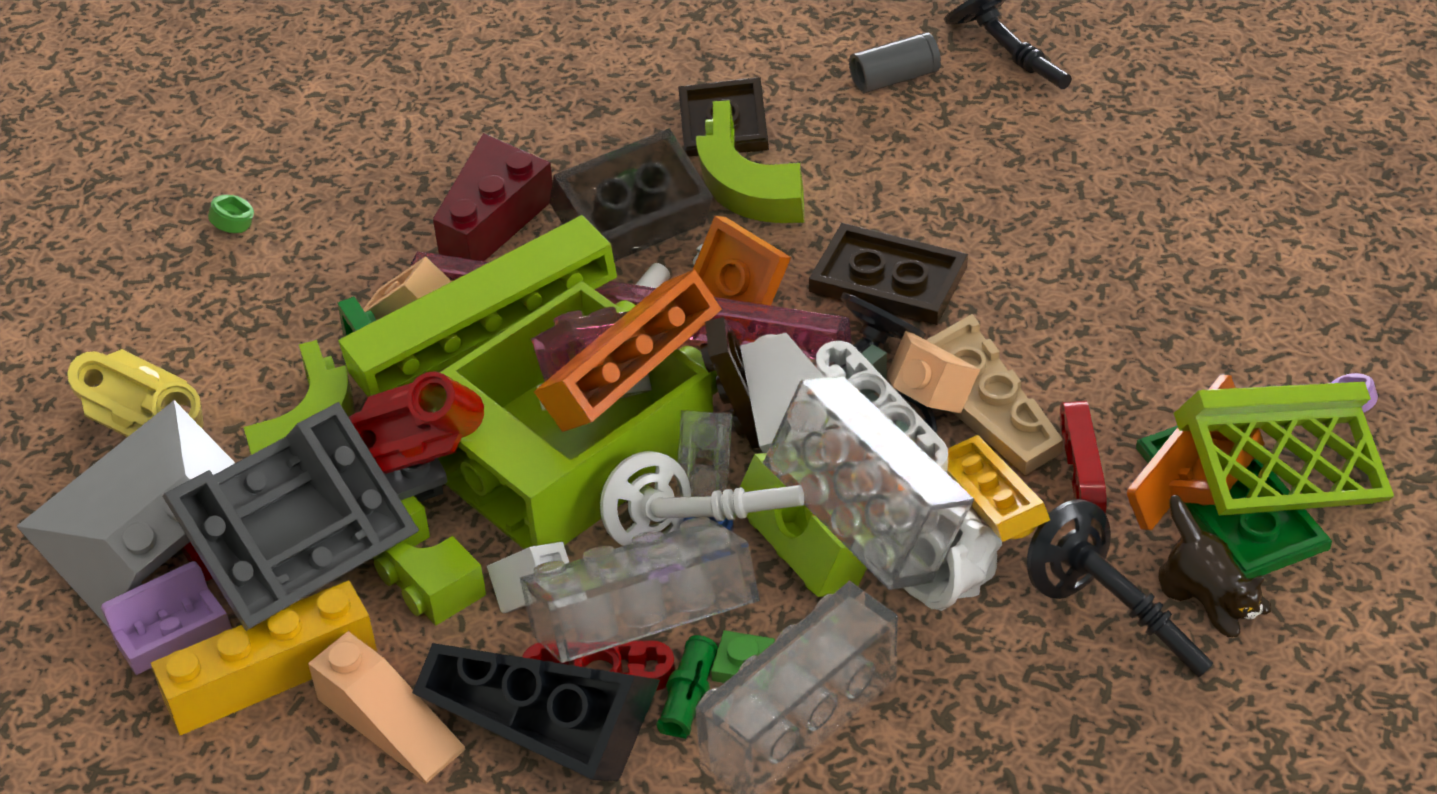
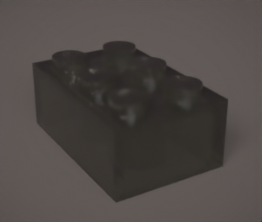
(635, 194)

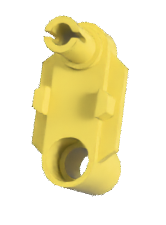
(128, 390)

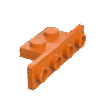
(1179, 472)

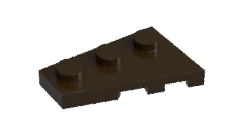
(724, 356)

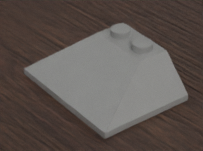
(112, 520)

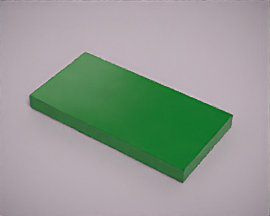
(1256, 540)

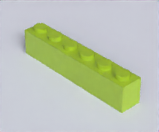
(476, 307)

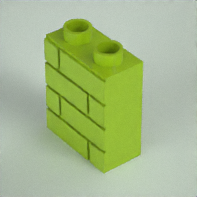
(521, 465)

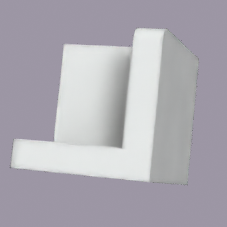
(507, 572)

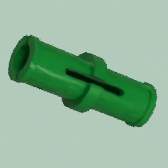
(687, 686)

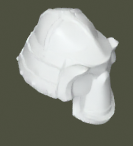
(965, 568)

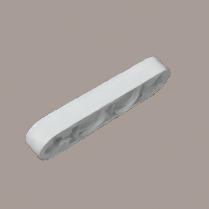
(890, 403)

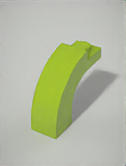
(744, 186)
(326, 388)

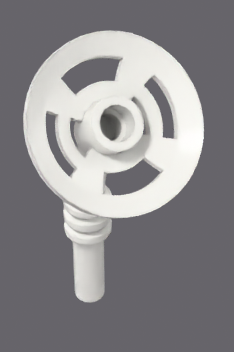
(663, 507)

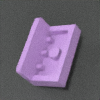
(164, 616)

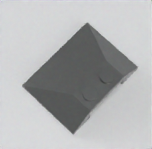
(291, 516)

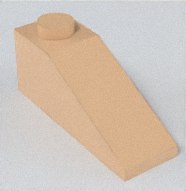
(381, 707)

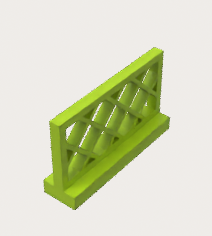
(1271, 410)

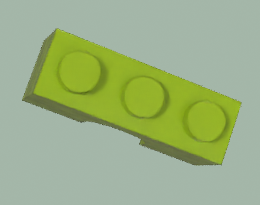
(802, 538)
(432, 578)

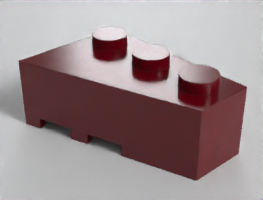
(491, 199)

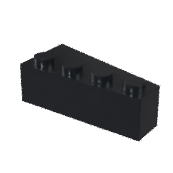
(554, 709)

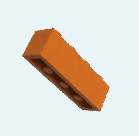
(627, 351)

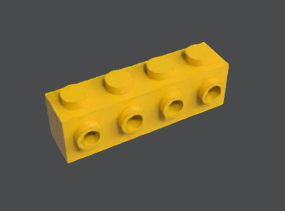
(255, 664)

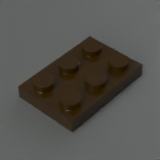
(889, 272)

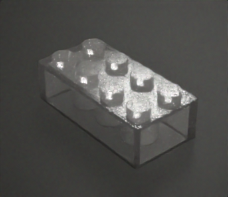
(868, 482)
(638, 588)
(797, 691)

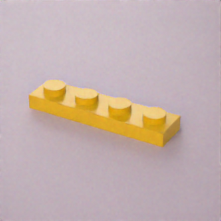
(997, 490)

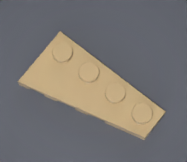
(997, 404)

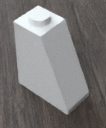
(772, 374)

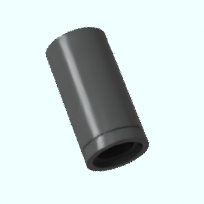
(895, 62)

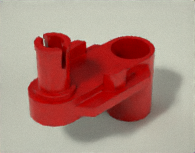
(418, 421)

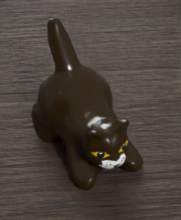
(1205, 569)

